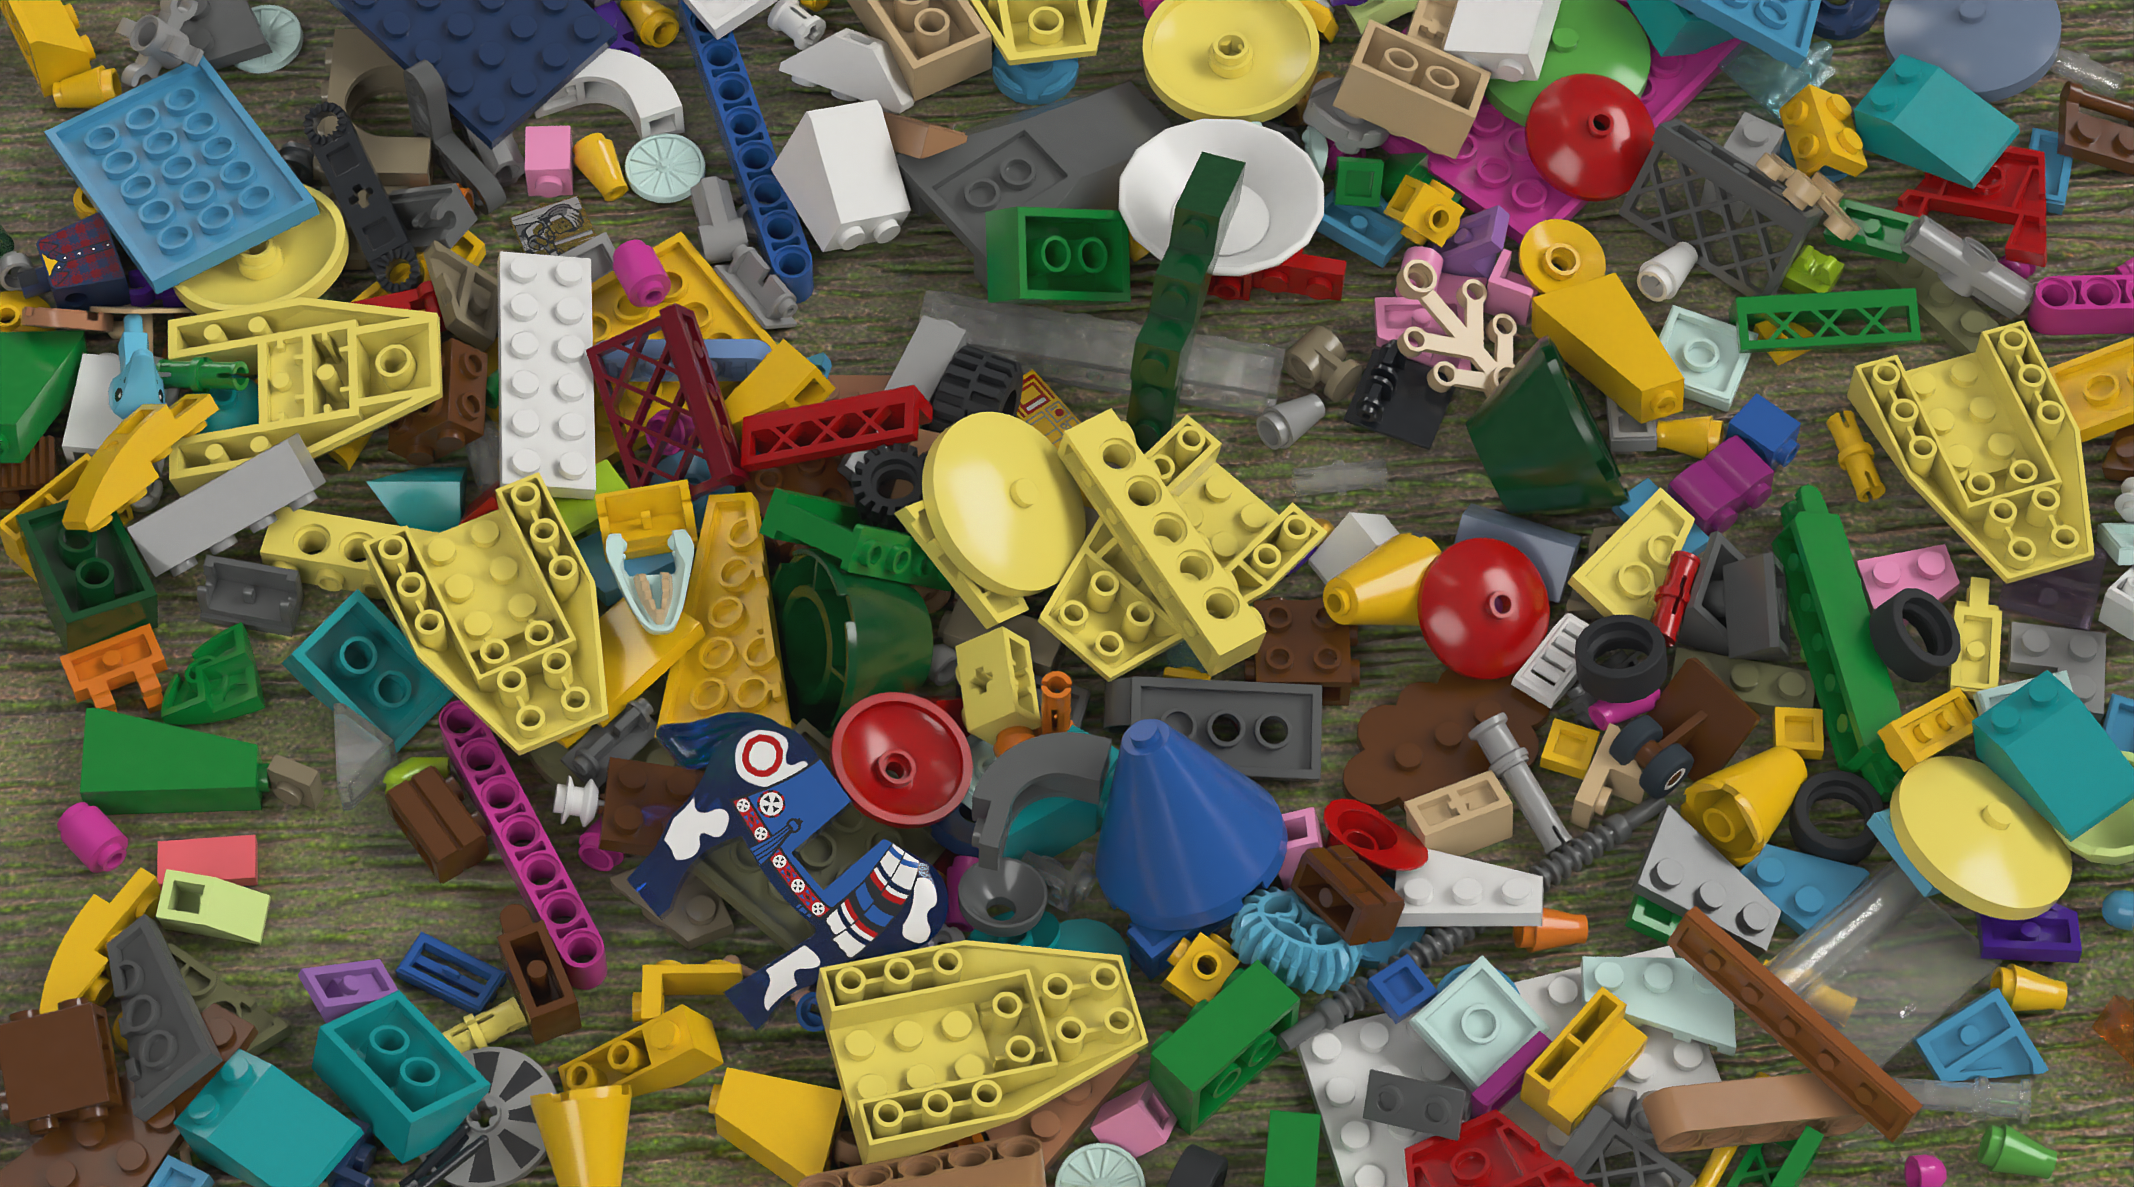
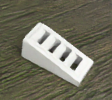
(1560, 638)

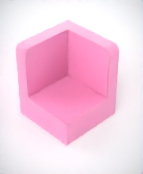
(1509, 292)
(1135, 1120)

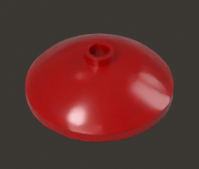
(1576, 154)
(1460, 612)
(913, 741)

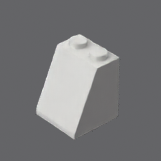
(844, 176)

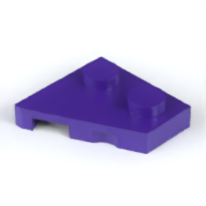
(2043, 938)

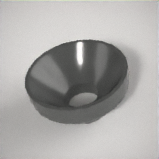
(1014, 886)

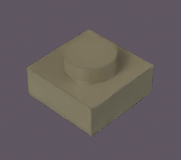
(295, 782)

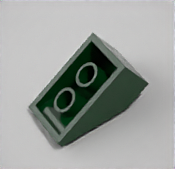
(87, 578)

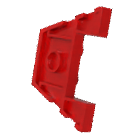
(2007, 194)
(1488, 1154)

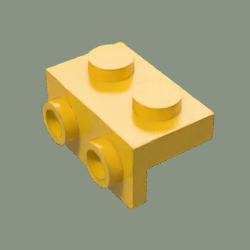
(1822, 132)

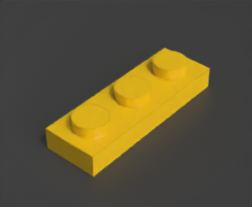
(1929, 729)

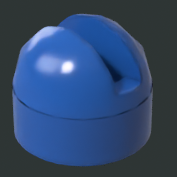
(809, 1019)

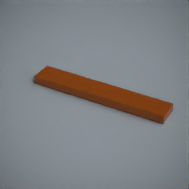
(1794, 1024)

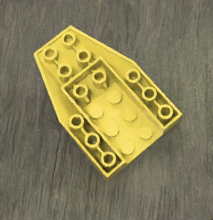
(1987, 449)
(502, 615)
(969, 1037)

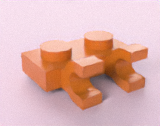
(115, 663)

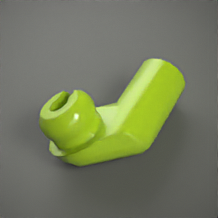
(412, 766)

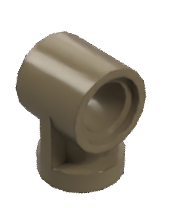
(1320, 359)

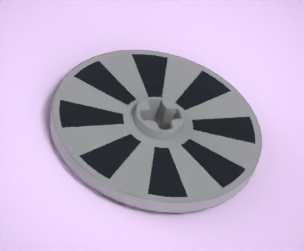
(513, 1134)

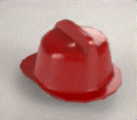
(1372, 837)

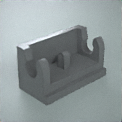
(433, 214)
(250, 593)

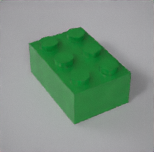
(1057, 256)
(1222, 1044)

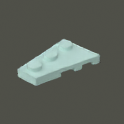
(1664, 996)

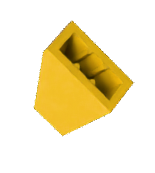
(779, 1121)

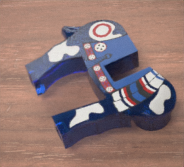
(777, 798)

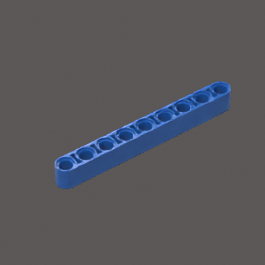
(750, 154)

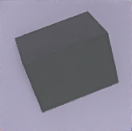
(1757, 609)
(1705, 614)

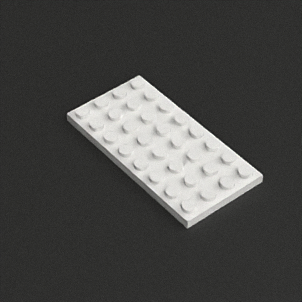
(1373, 1152)

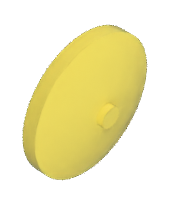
(1231, 57)
(285, 267)
(1003, 504)
(1978, 839)

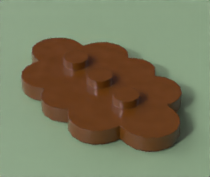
(1425, 738)

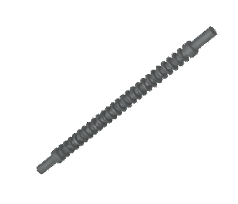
(1614, 830)

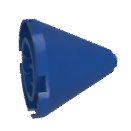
(1183, 832)

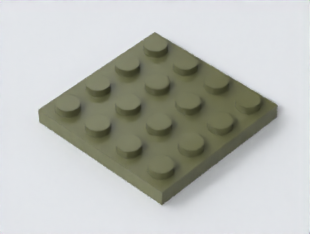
(741, 882)

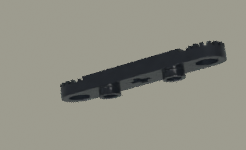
(348, 173)

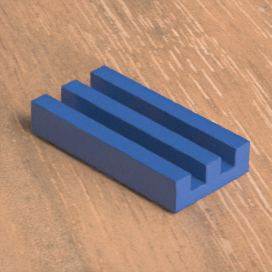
(495, 977)

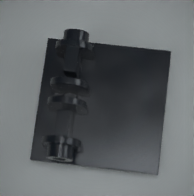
(1397, 398)

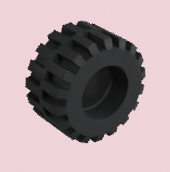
(976, 384)

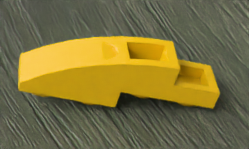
(125, 459)
(82, 958)

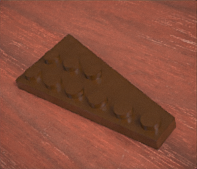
(122, 1147)

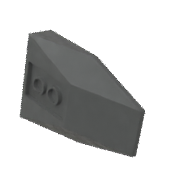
(1033, 158)

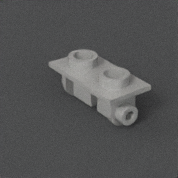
(768, 302)

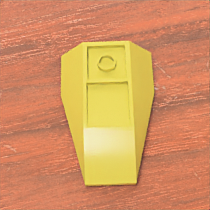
(1106, 606)

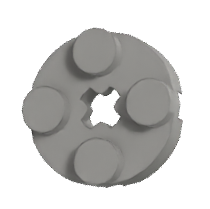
(1347, 132)

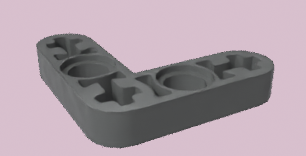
(432, 119)

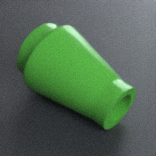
(2014, 1153)

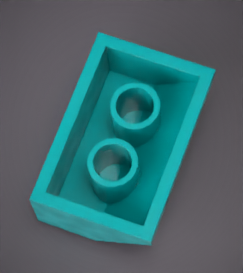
(398, 1074)

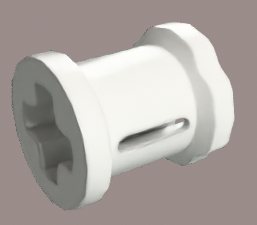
(796, 23)

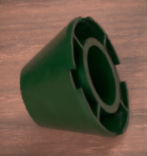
(1544, 440)
(845, 637)

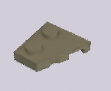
(464, 296)

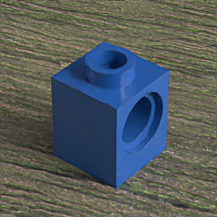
(1766, 431)

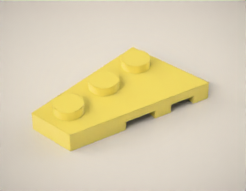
(1634, 559)
(985, 604)

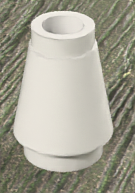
(1666, 272)

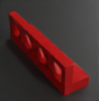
(833, 428)

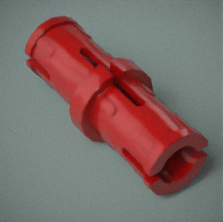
(1674, 594)

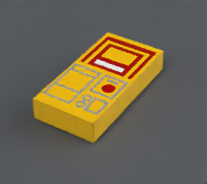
(1044, 409)

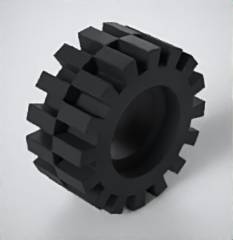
(878, 470)

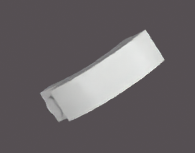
(628, 85)

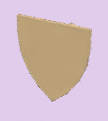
(145, 312)

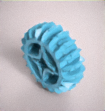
(1292, 942)

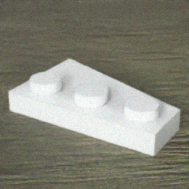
(1468, 893)

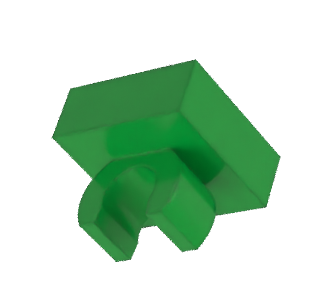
(1358, 181)

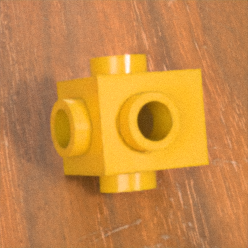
(1425, 211)
(1187, 981)

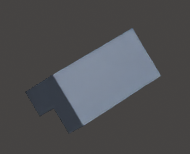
(1547, 548)

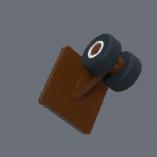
(1687, 733)

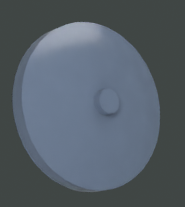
(1983, 44)

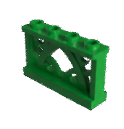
(840, 532)

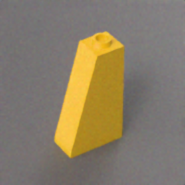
(1611, 346)

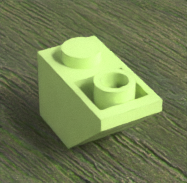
(212, 907)

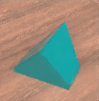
(424, 497)

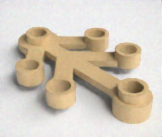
(1814, 191)
(1464, 339)

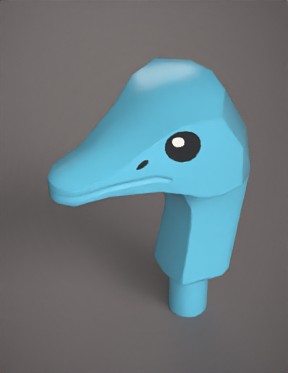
(139, 378)

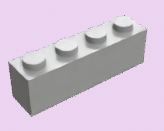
(227, 505)

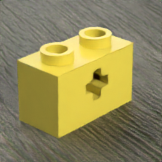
(997, 684)

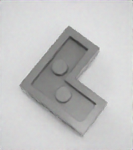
(2058, 649)

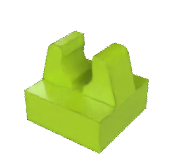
(1813, 272)

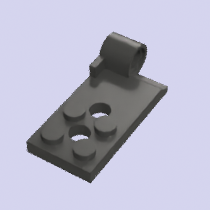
(1195, 703)

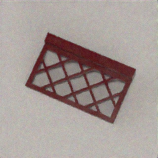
(697, 387)

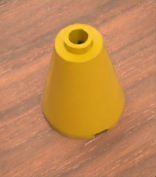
(1382, 584)
(1745, 802)
(585, 1134)

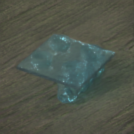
(1774, 81)

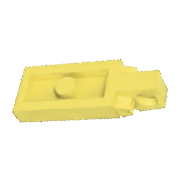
(1979, 639)

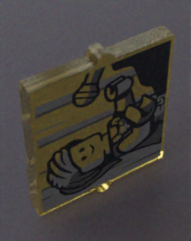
(552, 227)

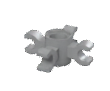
(159, 41)

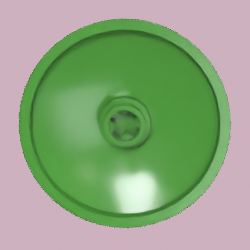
(1588, 39)

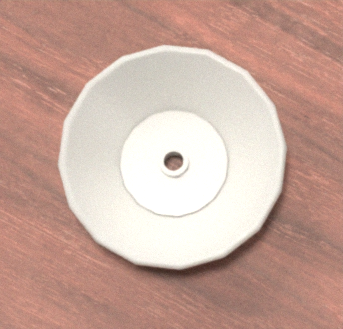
(1277, 202)

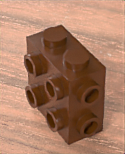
(451, 420)
(810, 477)
(1305, 648)
(58, 1066)

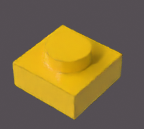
(1799, 730)
(1569, 749)

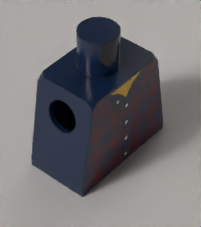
(78, 267)

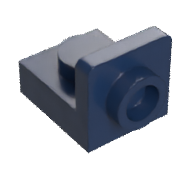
(357, 1160)

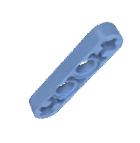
(729, 357)

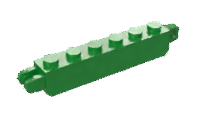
(1836, 638)

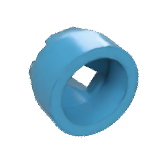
(2119, 909)

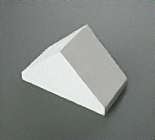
(1350, 542)

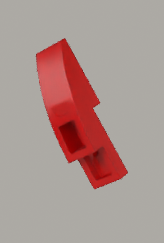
(1300, 274)

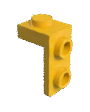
(675, 978)

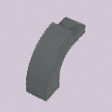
(1033, 770)

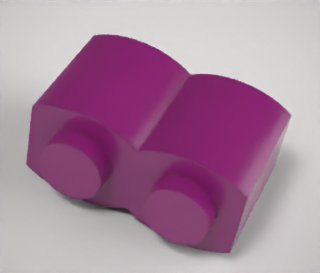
(1723, 485)

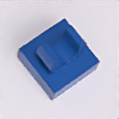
(1401, 989)

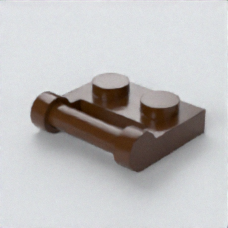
(2092, 137)

